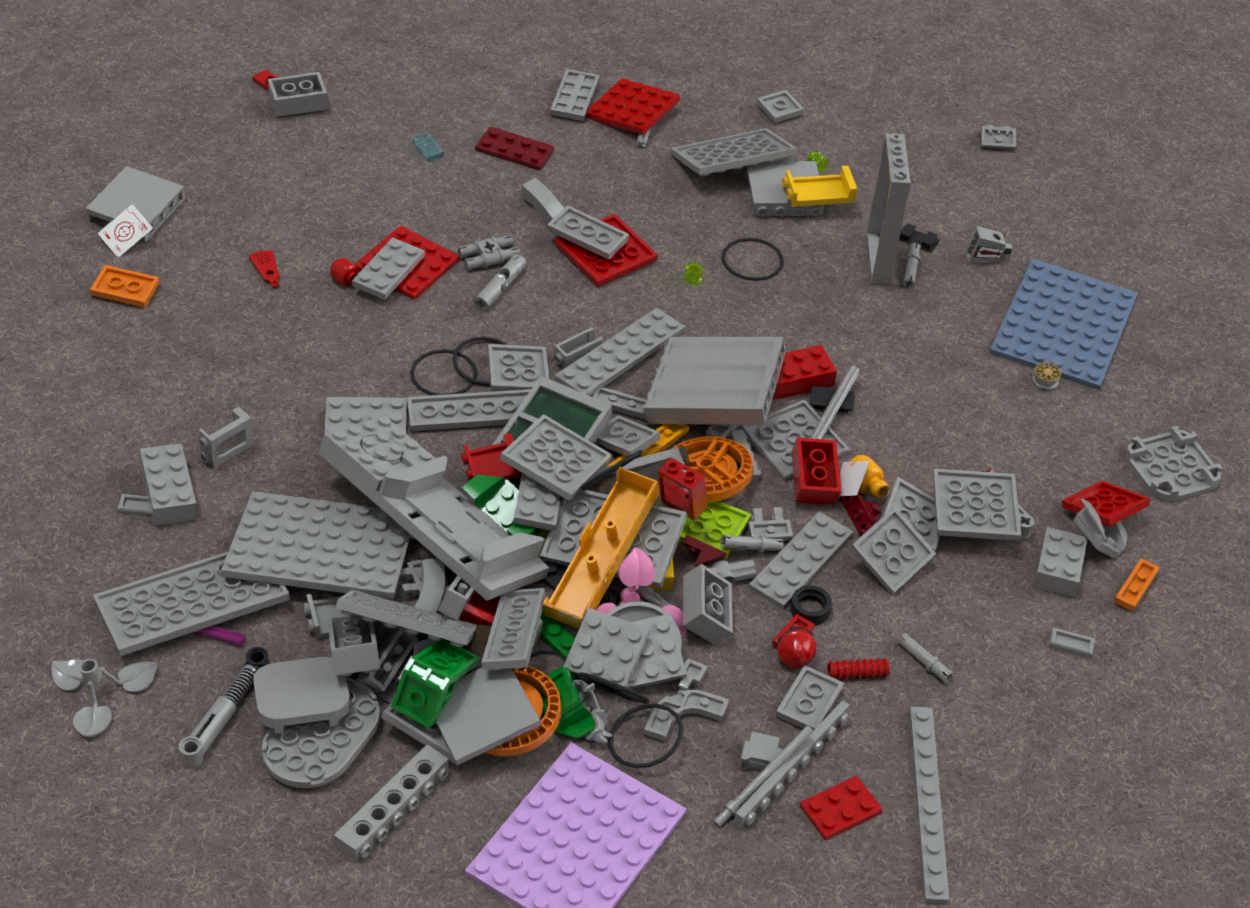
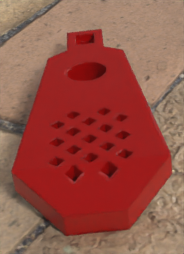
(265, 263)

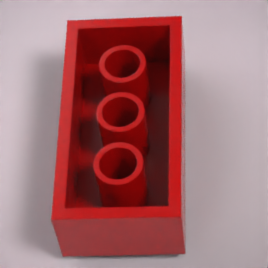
(803, 370)

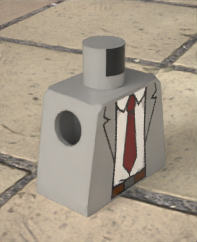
(986, 246)

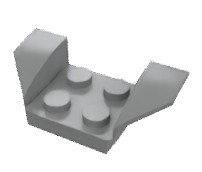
(1107, 539)

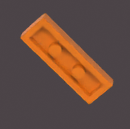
(1136, 584)

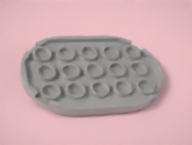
(315, 752)

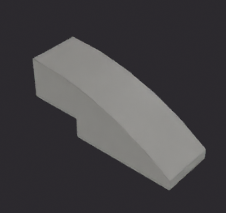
(542, 199)

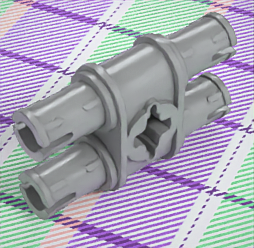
(488, 252)

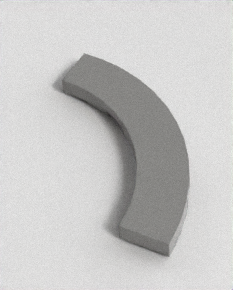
(431, 590)

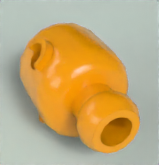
(872, 479)

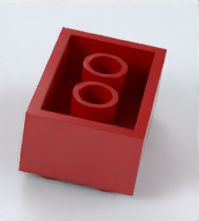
(816, 471)

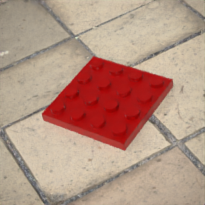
(632, 106)
(599, 270)
(426, 272)

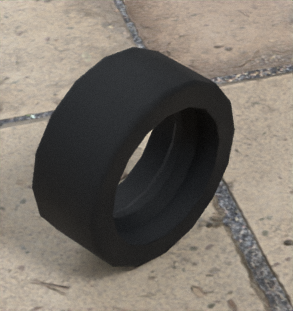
(817, 594)

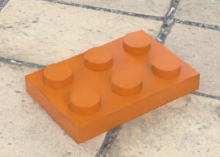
(124, 286)

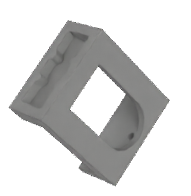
(240, 428)

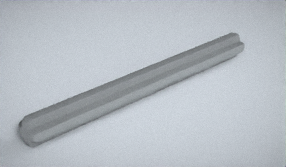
(835, 403)

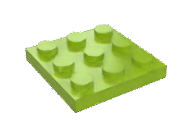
(714, 522)

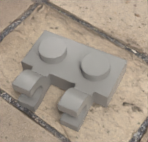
(775, 528)
(412, 572)

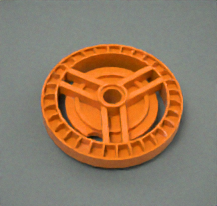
(716, 461)
(528, 679)

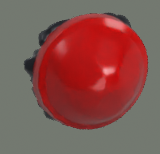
(796, 647)

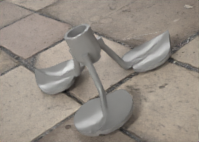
(95, 719)

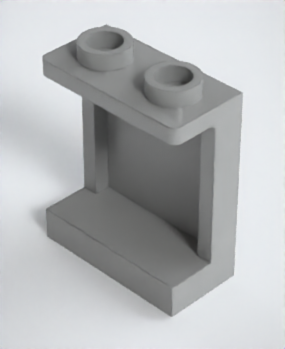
(319, 612)

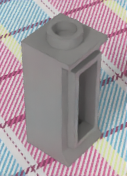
(575, 347)

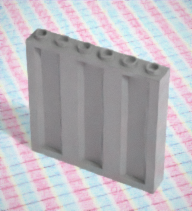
(715, 380)

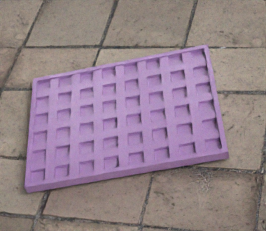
(576, 837)

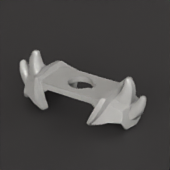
(588, 698)

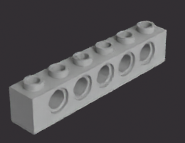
(418, 774)

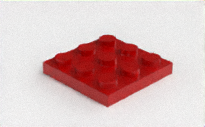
(1108, 500)

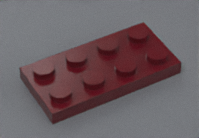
(514, 148)

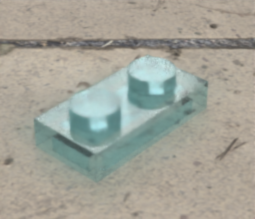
(428, 146)

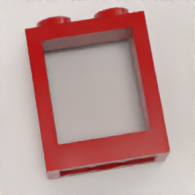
(691, 501)

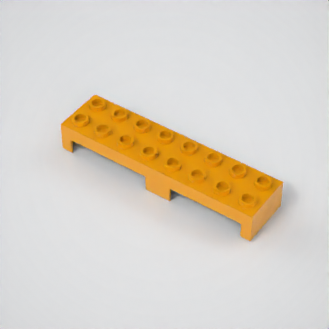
(602, 548)

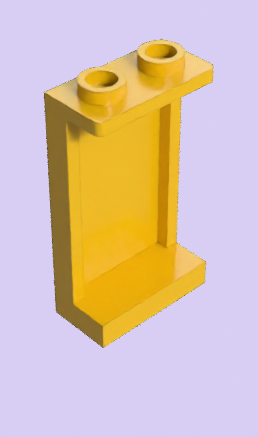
(820, 189)

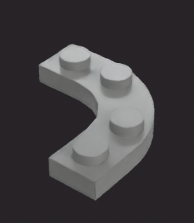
(684, 703)

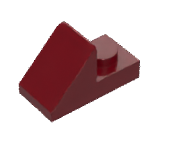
(708, 553)

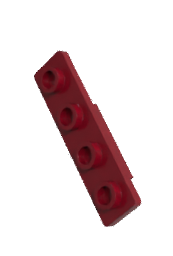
(862, 513)

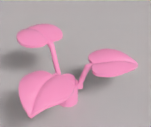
(635, 571)

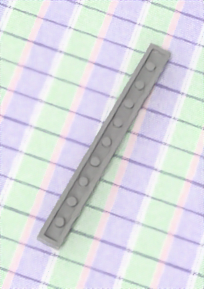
(929, 806)

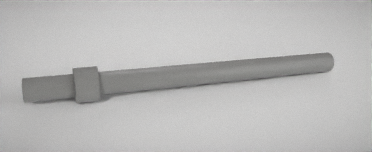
(734, 805)

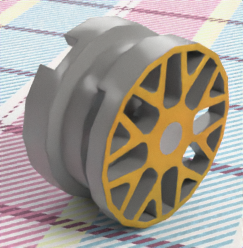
(1046, 376)

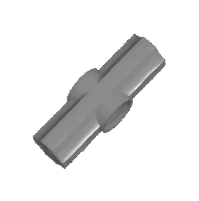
(734, 571)

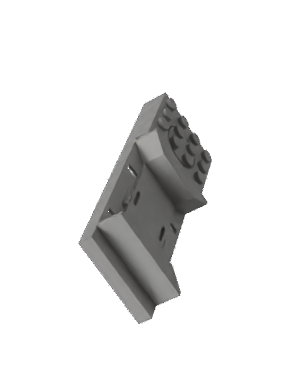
(410, 481)

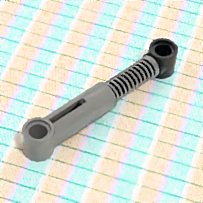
(221, 710)

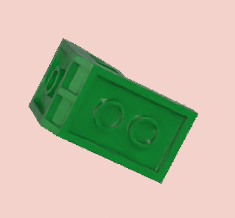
(430, 681)

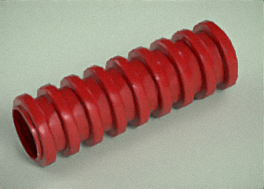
(858, 668)

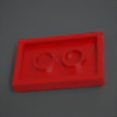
(840, 807)

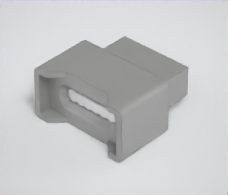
(759, 751)

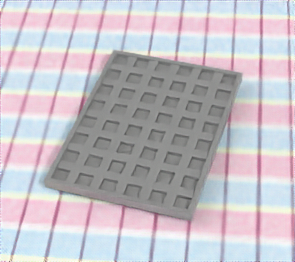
(318, 545)

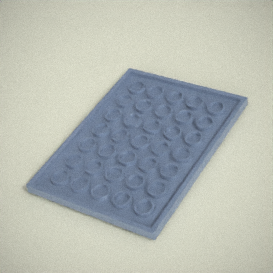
(1064, 322)

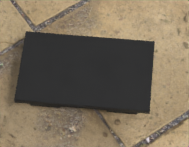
(910, 235)
(822, 396)

